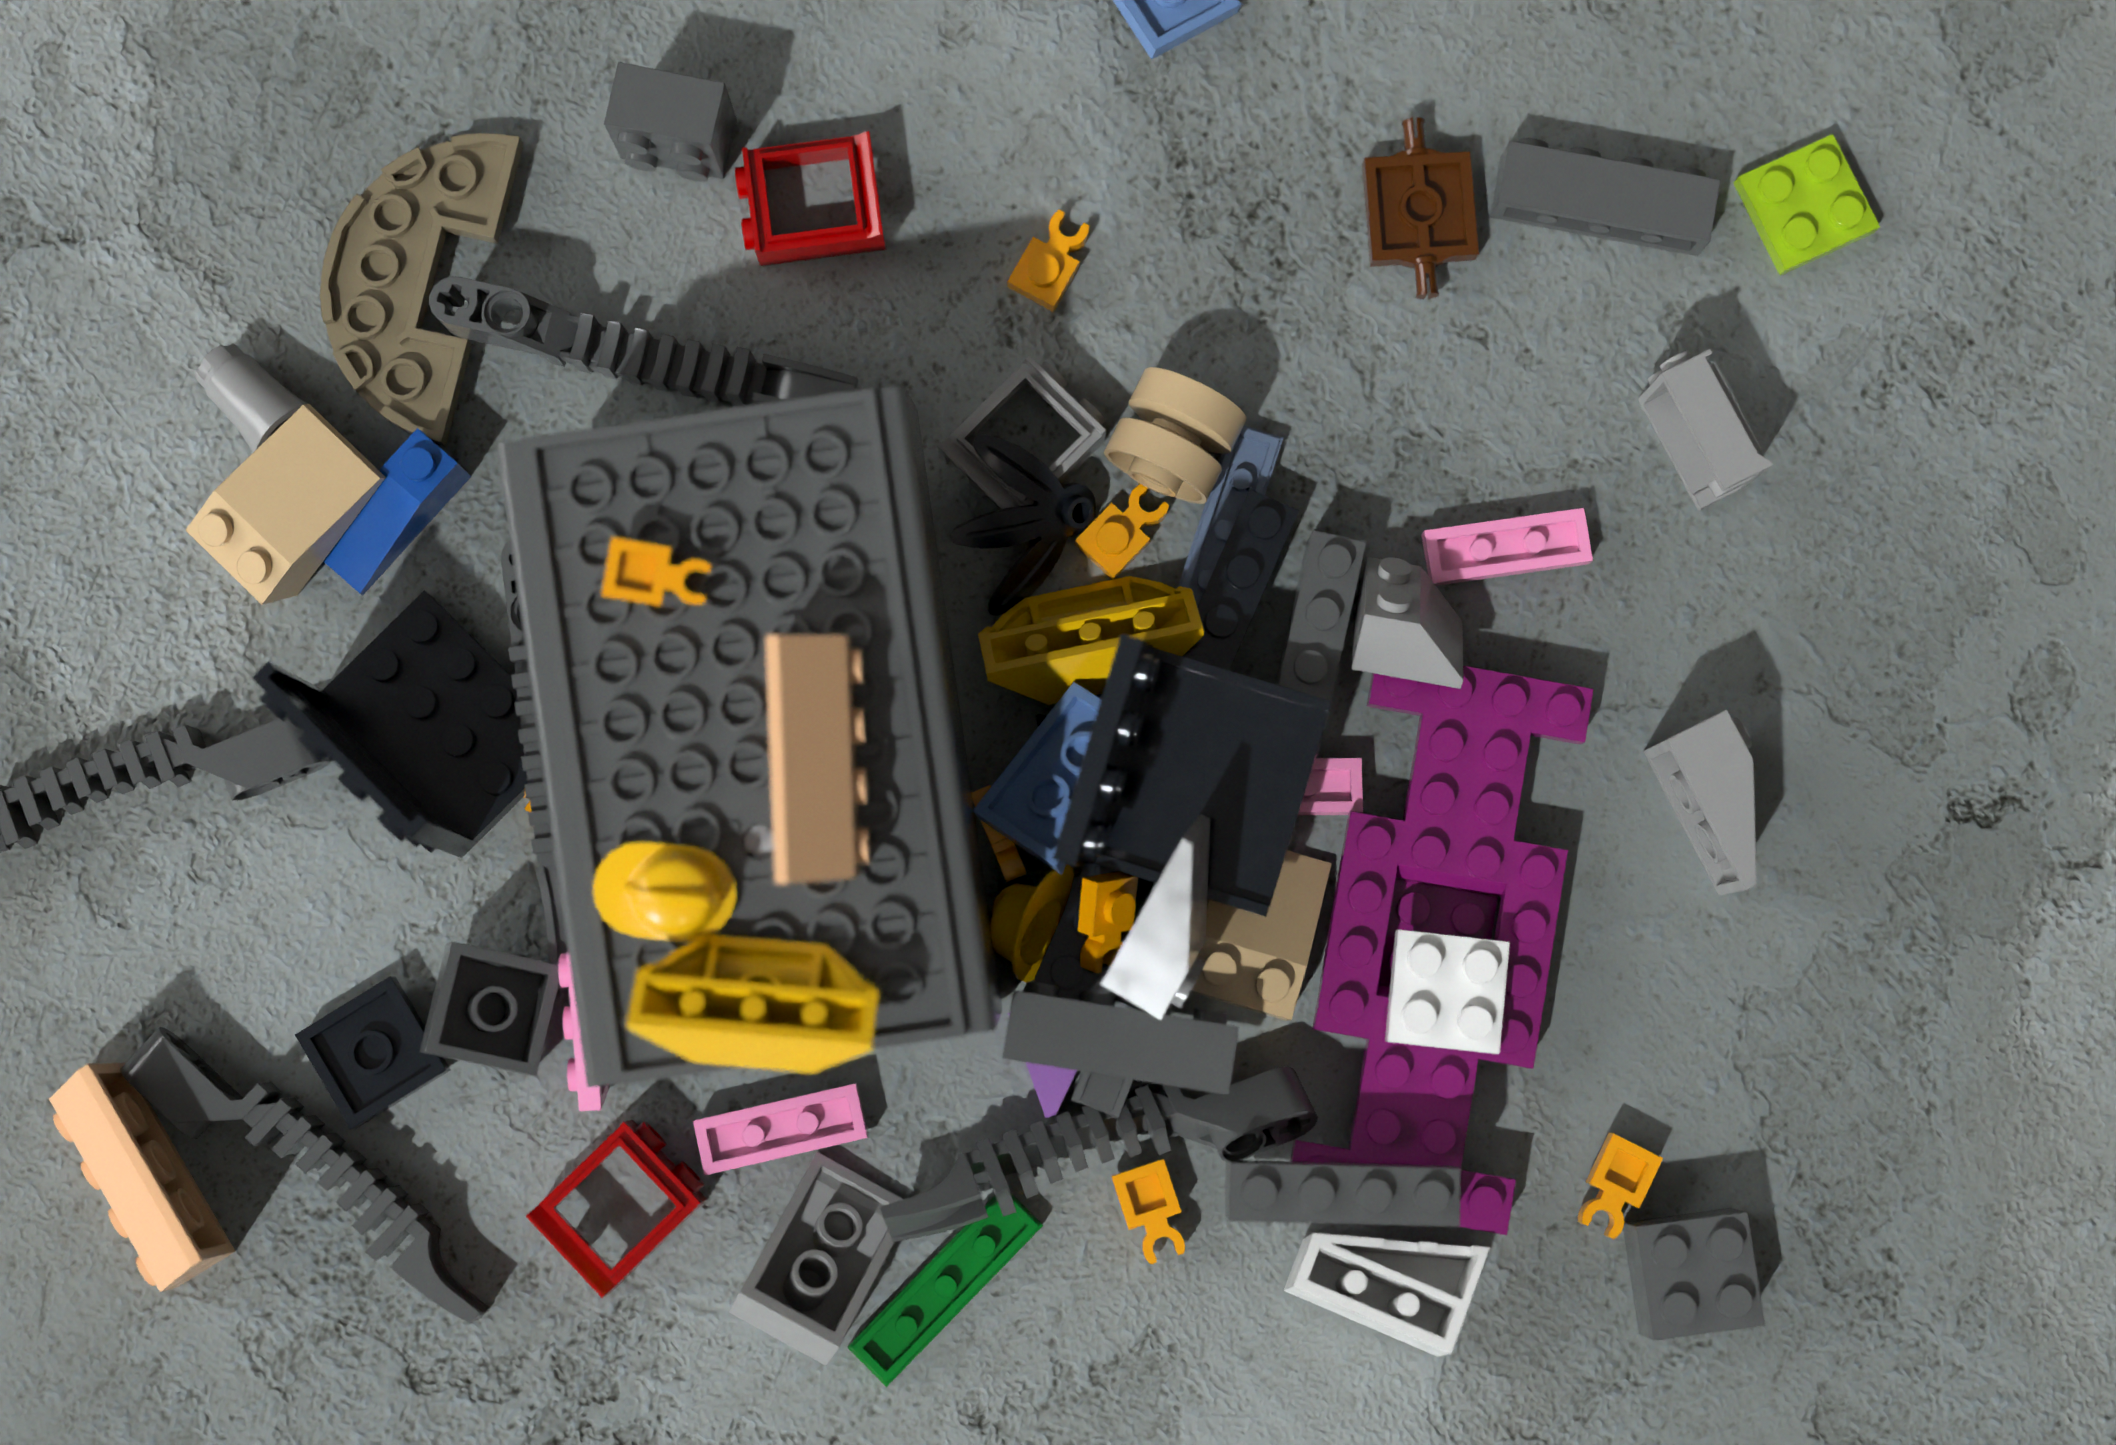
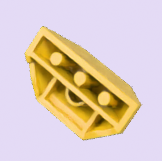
(1076, 631)
(755, 1004)

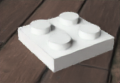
(1447, 991)

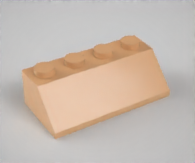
(815, 757)
(139, 1175)

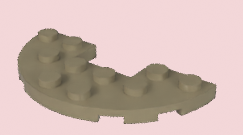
(385, 268)

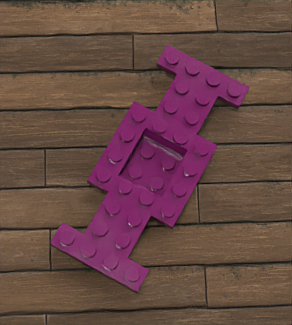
(1444, 877)

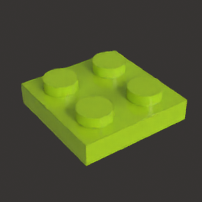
(1806, 204)

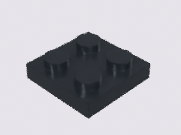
(371, 1052)

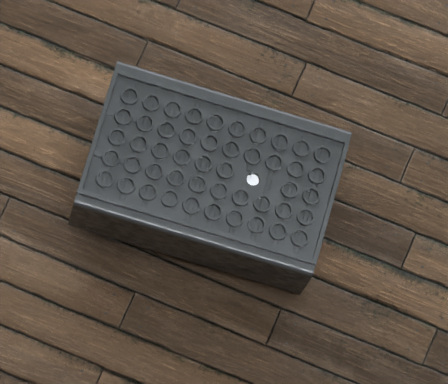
(663, 710)

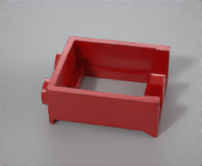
(813, 244)
(676, 1182)

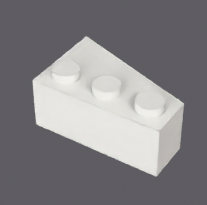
(1391, 1286)

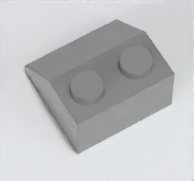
(1406, 626)

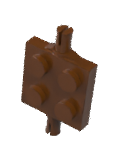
(1420, 208)

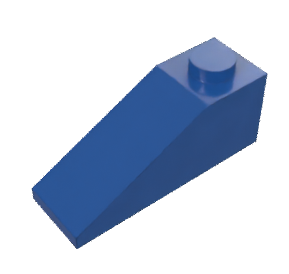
(415, 490)

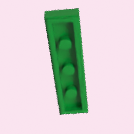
(942, 1289)

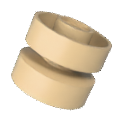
(1176, 432)

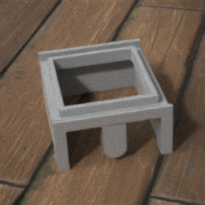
(1049, 386)
(1702, 428)

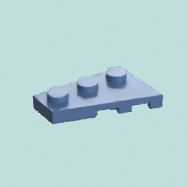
(1169, 23)
(1037, 785)

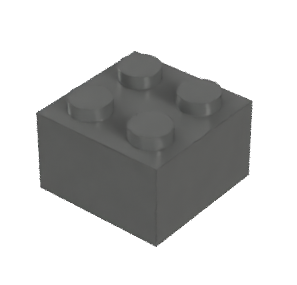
(670, 122)
(491, 1009)
(1693, 1274)

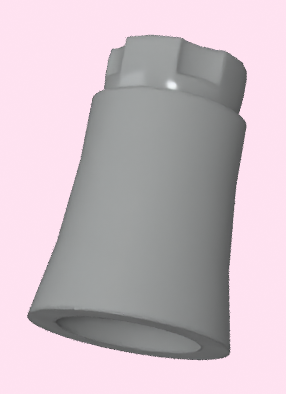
(246, 393)

